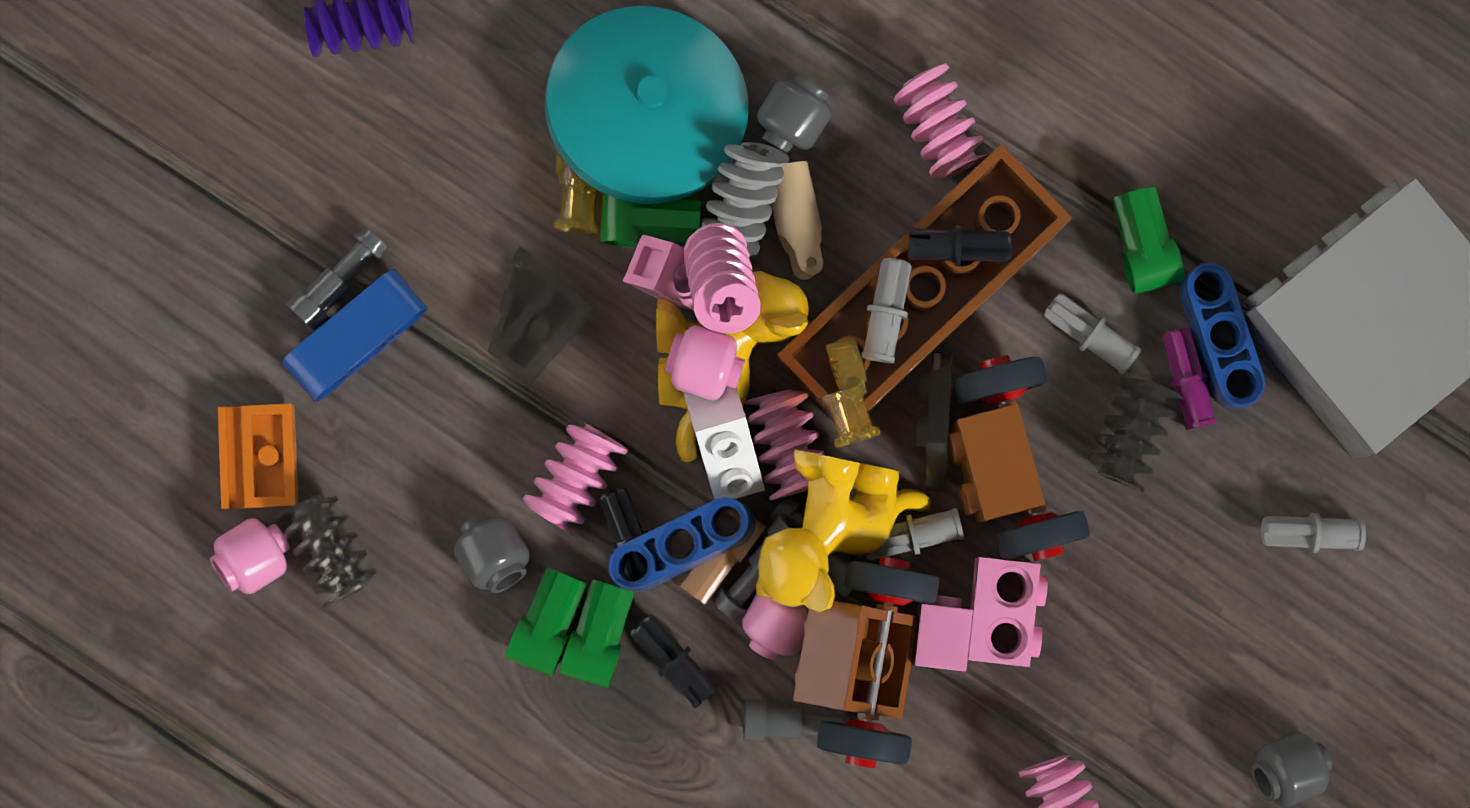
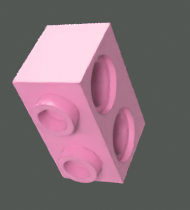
(992, 610)

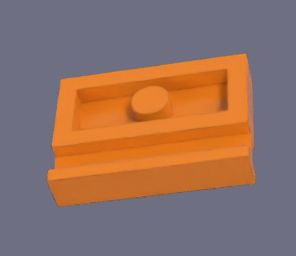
(258, 456)

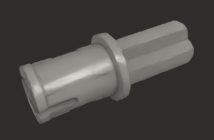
(887, 310)
(1091, 333)
(1313, 532)
(921, 533)

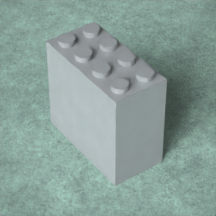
(1373, 319)

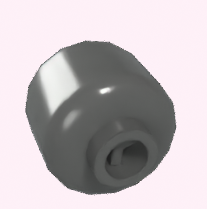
(794, 114)
(491, 553)
(1291, 770)

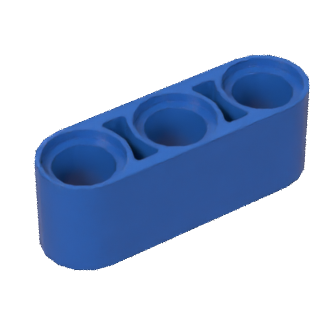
(1228, 312)
(354, 335)
(657, 544)

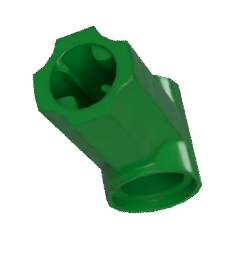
(627, 221)
(1149, 255)
(543, 631)
(595, 644)

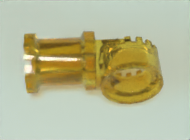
(577, 201)
(848, 405)

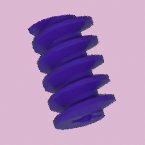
(354, 21)

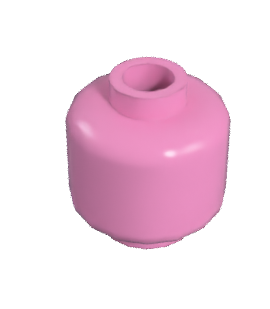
(704, 362)
(250, 556)
(774, 627)

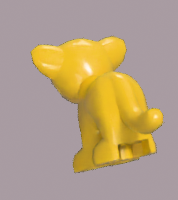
(781, 317)
(795, 560)

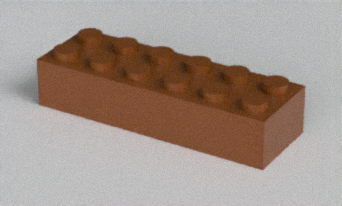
(939, 294)

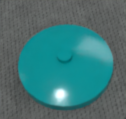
(645, 104)

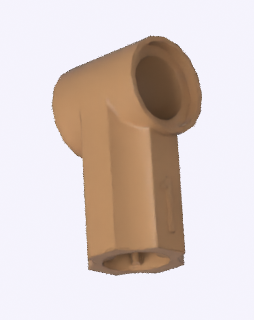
(705, 578)

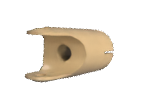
(798, 220)

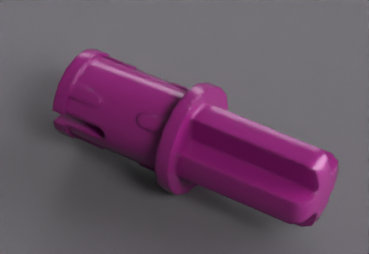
(1188, 378)

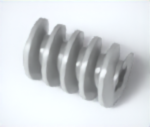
(749, 190)

